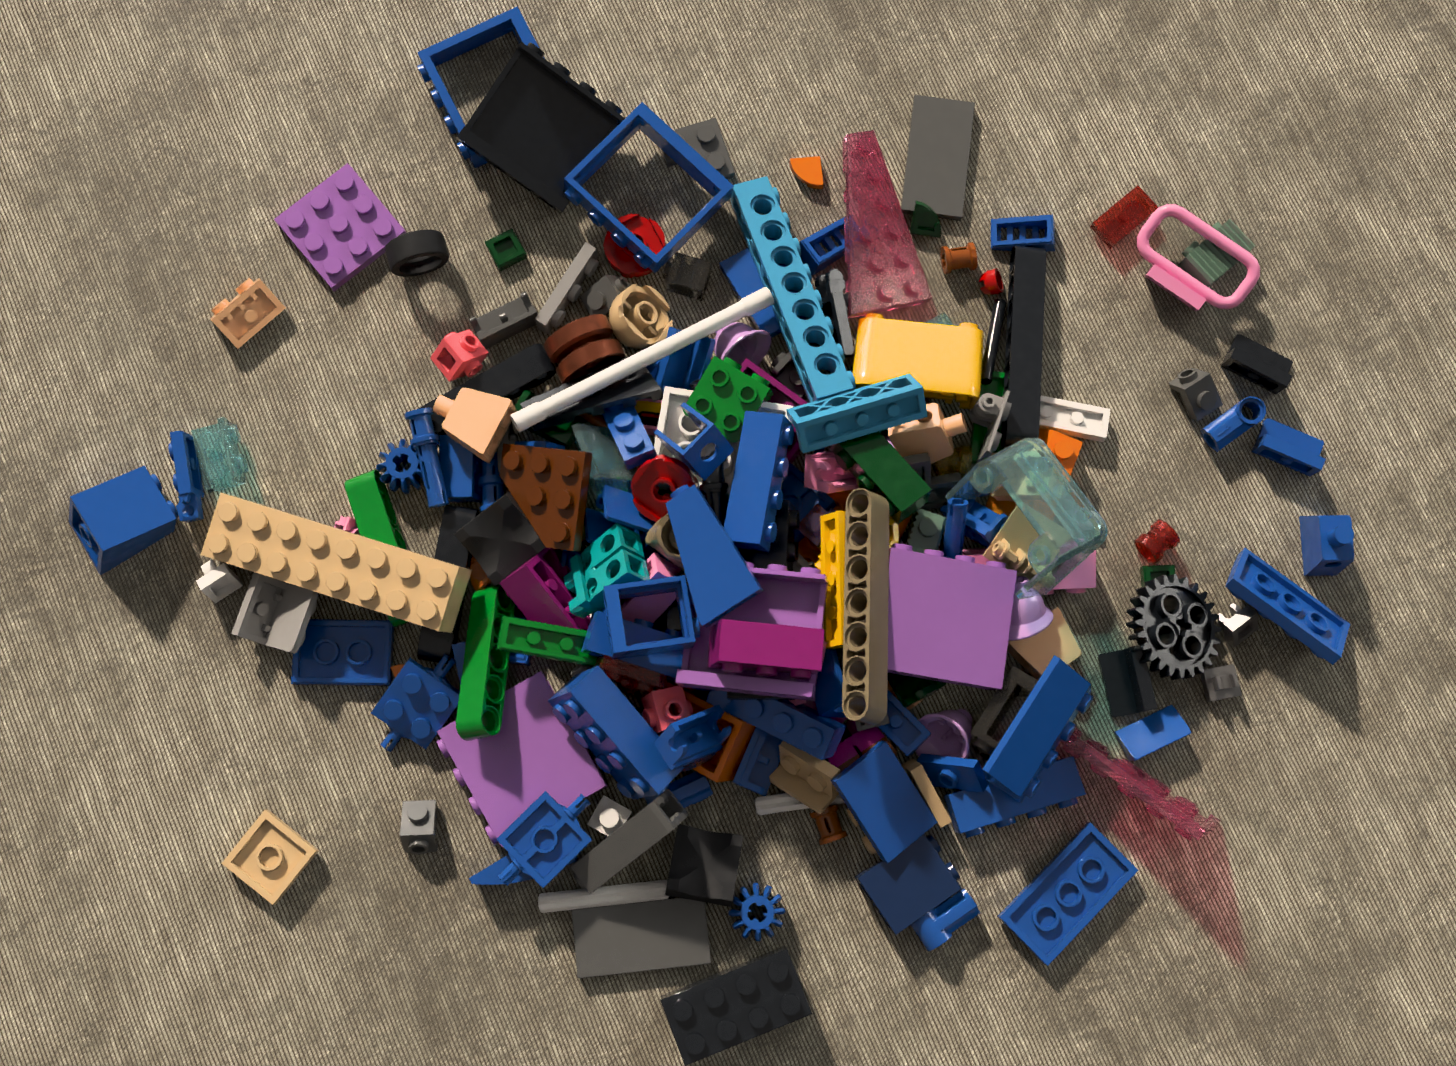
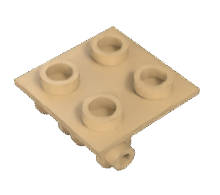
(1012, 544)

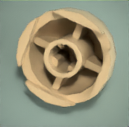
(640, 317)

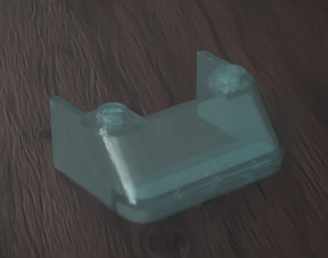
(1049, 500)

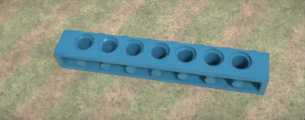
(760, 197)

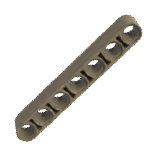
(872, 621)

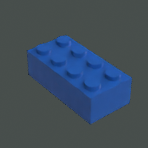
(613, 733)

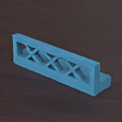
(858, 412)

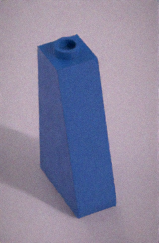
(711, 562)

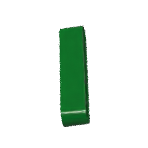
(375, 513)
(484, 666)

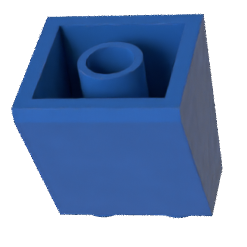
(121, 517)

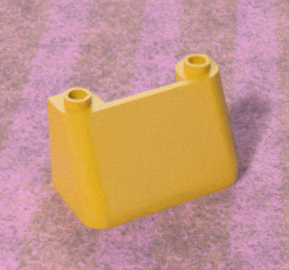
(936, 355)

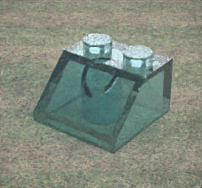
(606, 463)

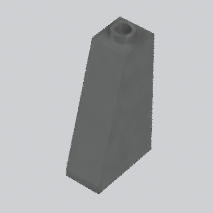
(629, 841)

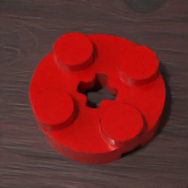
(621, 258)
(658, 470)

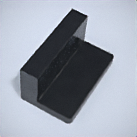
(1258, 364)
(1126, 682)

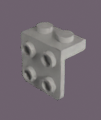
(275, 613)

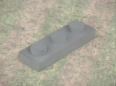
(568, 289)

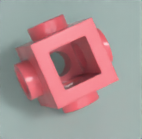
(459, 355)
(665, 707)

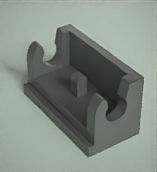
(505, 321)

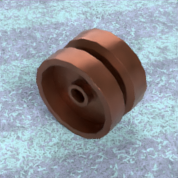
(583, 347)

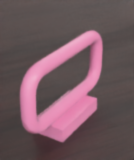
(1179, 282)

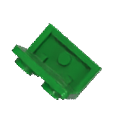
(726, 394)

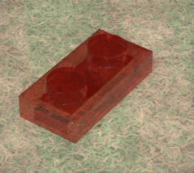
(1124, 217)
(643, 678)

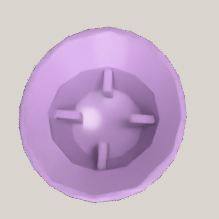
(741, 342)
(1028, 614)
(949, 733)

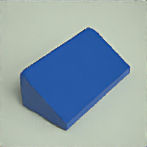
(1152, 733)

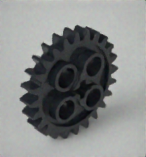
(1173, 627)

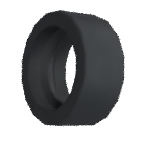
(417, 253)

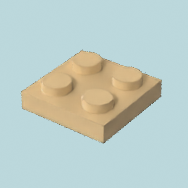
(270, 857)

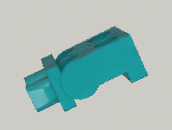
(609, 560)

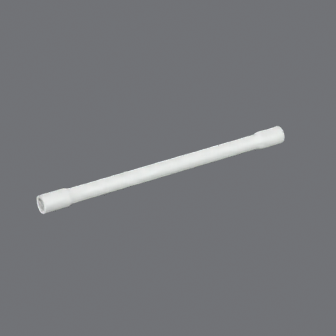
(540, 410)

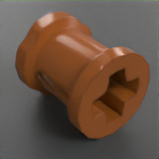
(958, 258)
(836, 830)

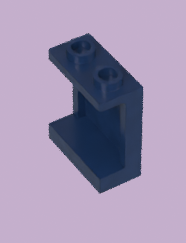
(909, 883)

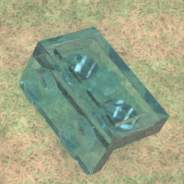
(219, 455)

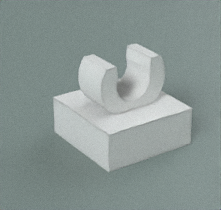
(218, 581)

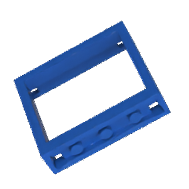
(457, 45)
(676, 149)

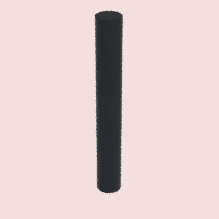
(993, 341)

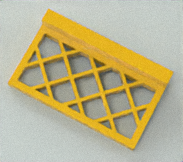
(833, 565)

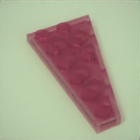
(878, 244)
(1139, 783)

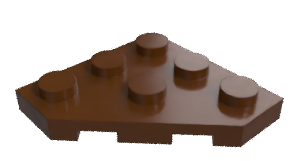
(549, 490)

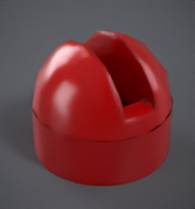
(992, 281)

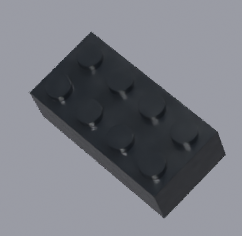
(735, 1005)

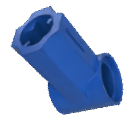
(1233, 423)
(687, 789)
(944, 919)

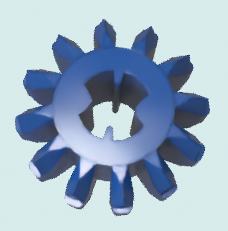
(391, 470)
(754, 923)

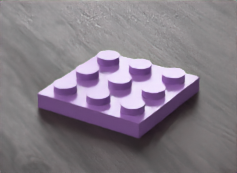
(340, 227)

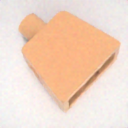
(476, 420)
(928, 434)
(1037, 651)

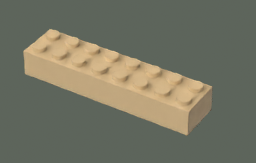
(336, 563)

